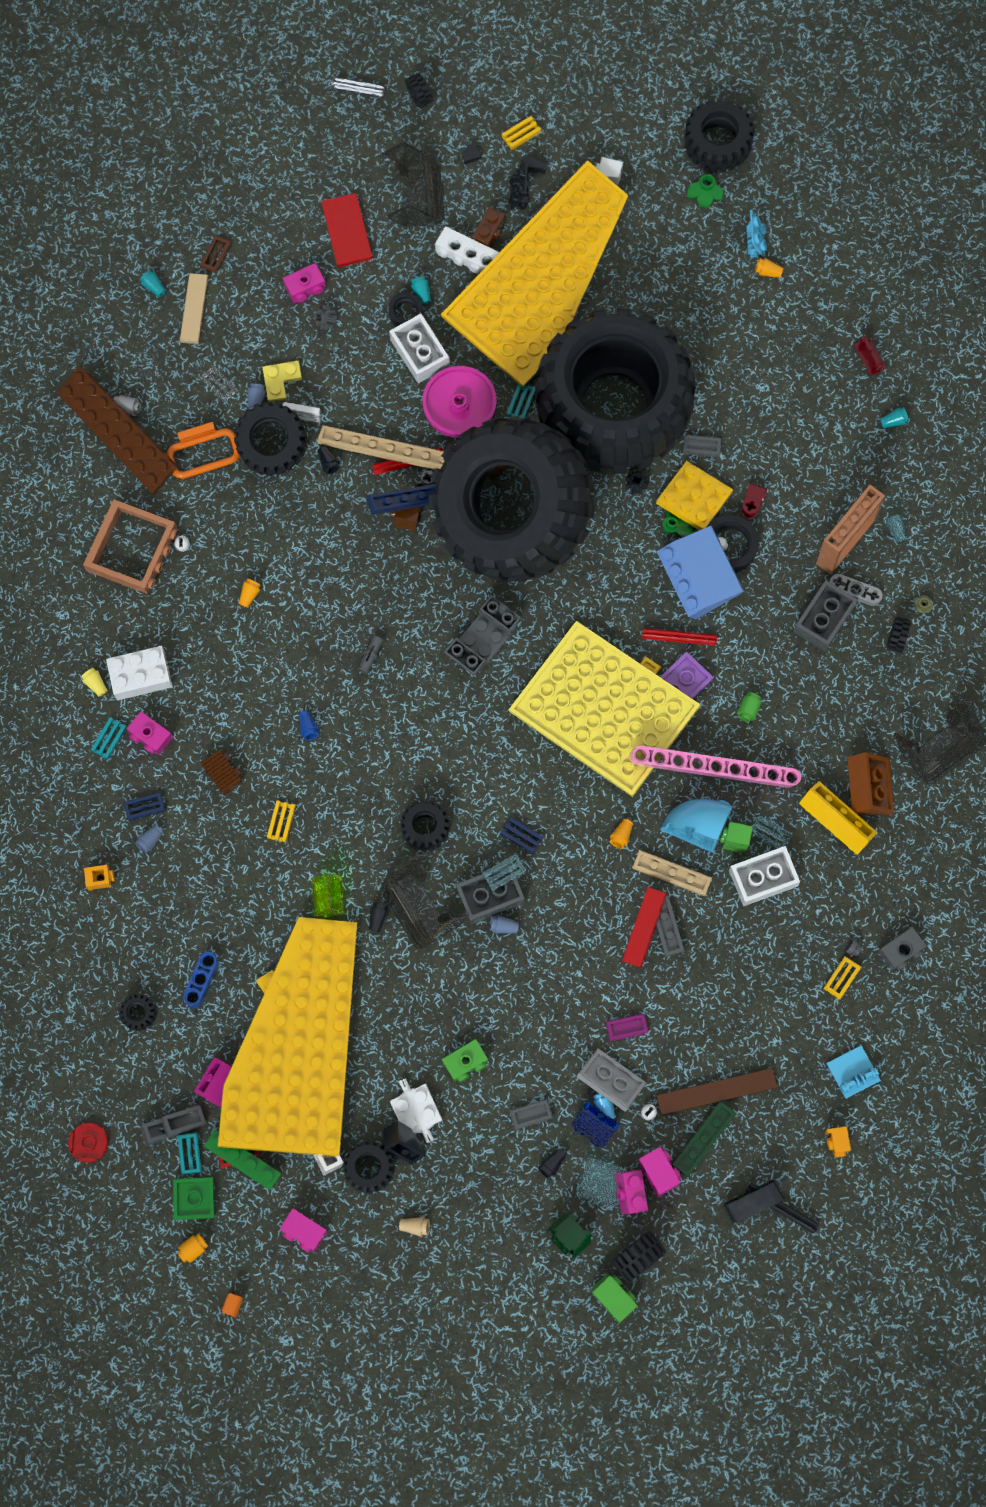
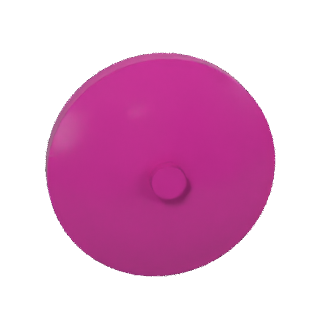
(458, 400)

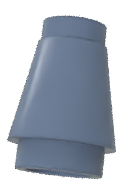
(255, 395)
(148, 839)
(501, 924)

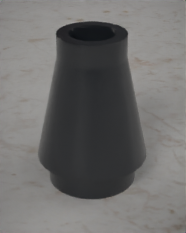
(534, 165)
(328, 461)
(377, 916)
(552, 1163)

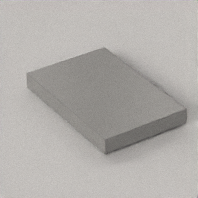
(611, 1080)

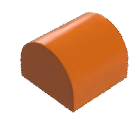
(232, 1305)

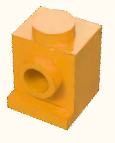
(93, 873)
(838, 1141)

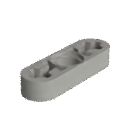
(852, 582)

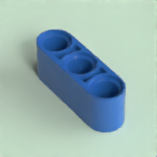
(201, 970)

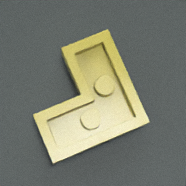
(277, 375)

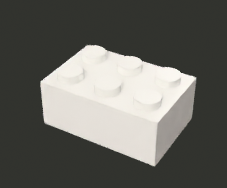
(419, 348)
(139, 673)
(764, 876)

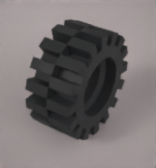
(419, 90)
(898, 634)
(128, 1004)

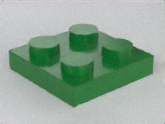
(193, 1198)

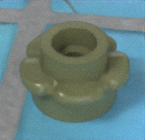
(923, 599)

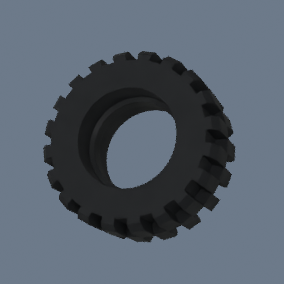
(721, 115)
(256, 418)

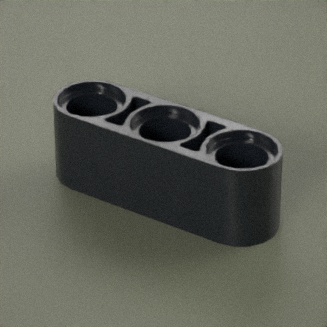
(754, 1201)

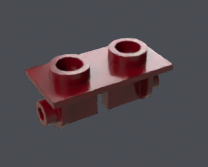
(869, 356)

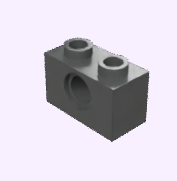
(910, 940)

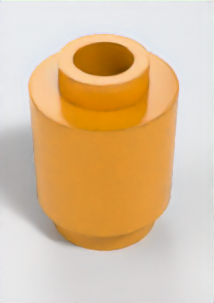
(192, 1248)

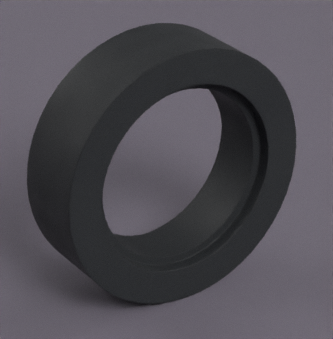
(747, 529)

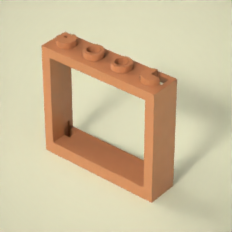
(850, 529)
(104, 534)

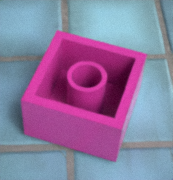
(659, 1171)

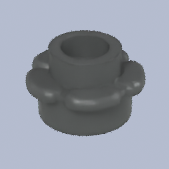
(853, 947)

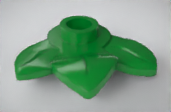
(704, 193)
(679, 527)

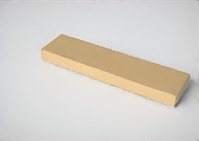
(194, 308)
(672, 873)

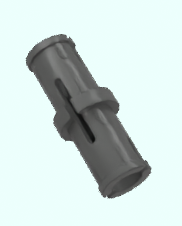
(370, 655)

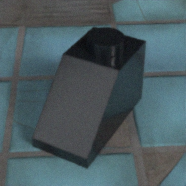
(403, 1142)

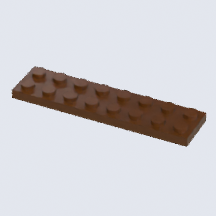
(117, 430)

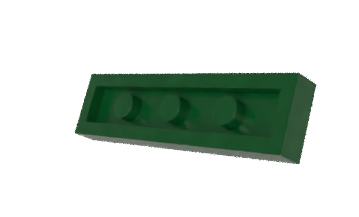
(704, 1139)

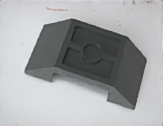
(484, 636)

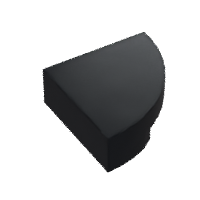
(471, 153)

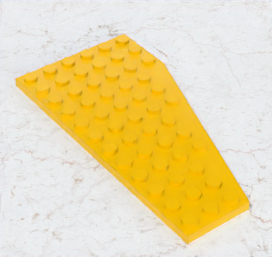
(539, 275)
(293, 1060)

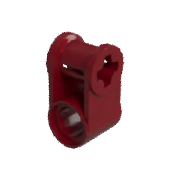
(753, 499)

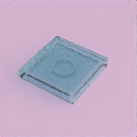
(599, 1182)

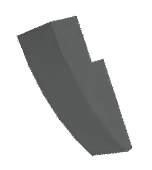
(172, 1125)

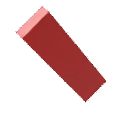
(644, 927)

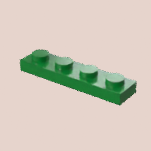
(244, 1162)

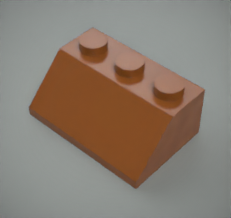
(870, 784)

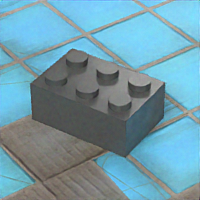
(825, 615)
(482, 902)

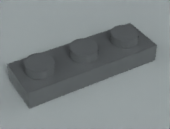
(669, 931)

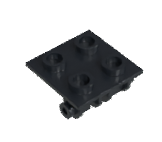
(519, 188)

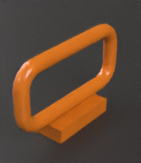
(199, 435)

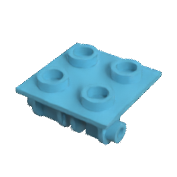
(755, 237)
(853, 1072)

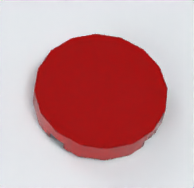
(94, 1142)

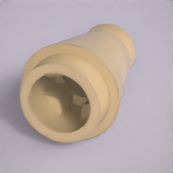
(416, 1226)

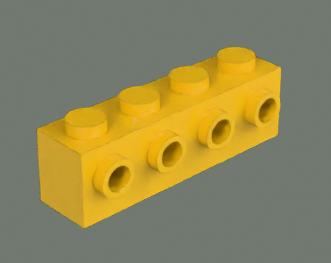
(838, 818)

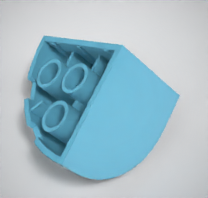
(698, 822)

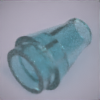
(896, 527)

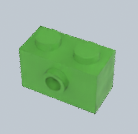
(736, 837)
(465, 1061)
(613, 1297)

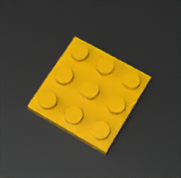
(694, 496)

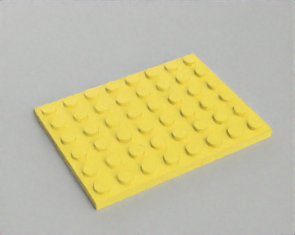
(603, 707)

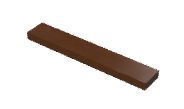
(716, 1091)

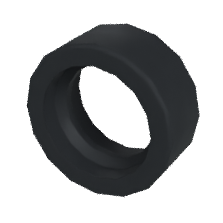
(400, 299)

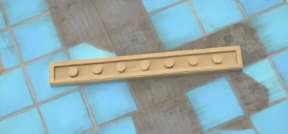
(380, 447)

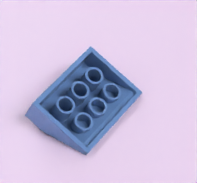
(700, 572)

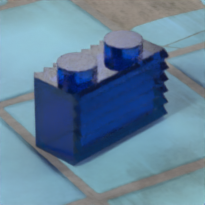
(595, 1125)

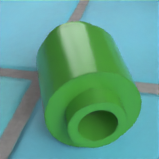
(749, 707)

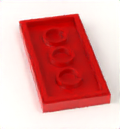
(346, 230)

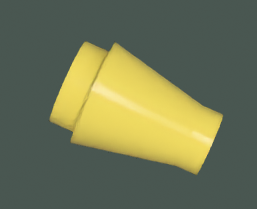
(94, 681)

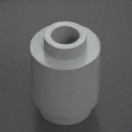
(129, 404)

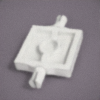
(416, 1109)

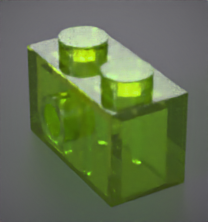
(328, 895)

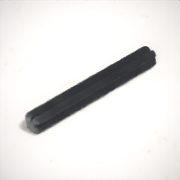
(792, 1214)

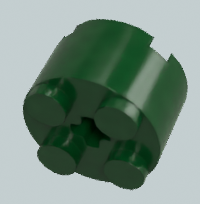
(569, 1235)

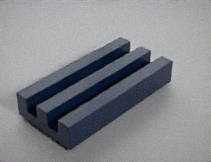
(146, 813)
(508, 827)

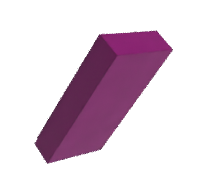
(627, 1027)

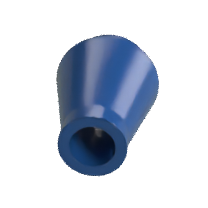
(308, 727)

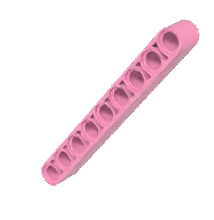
(723, 763)

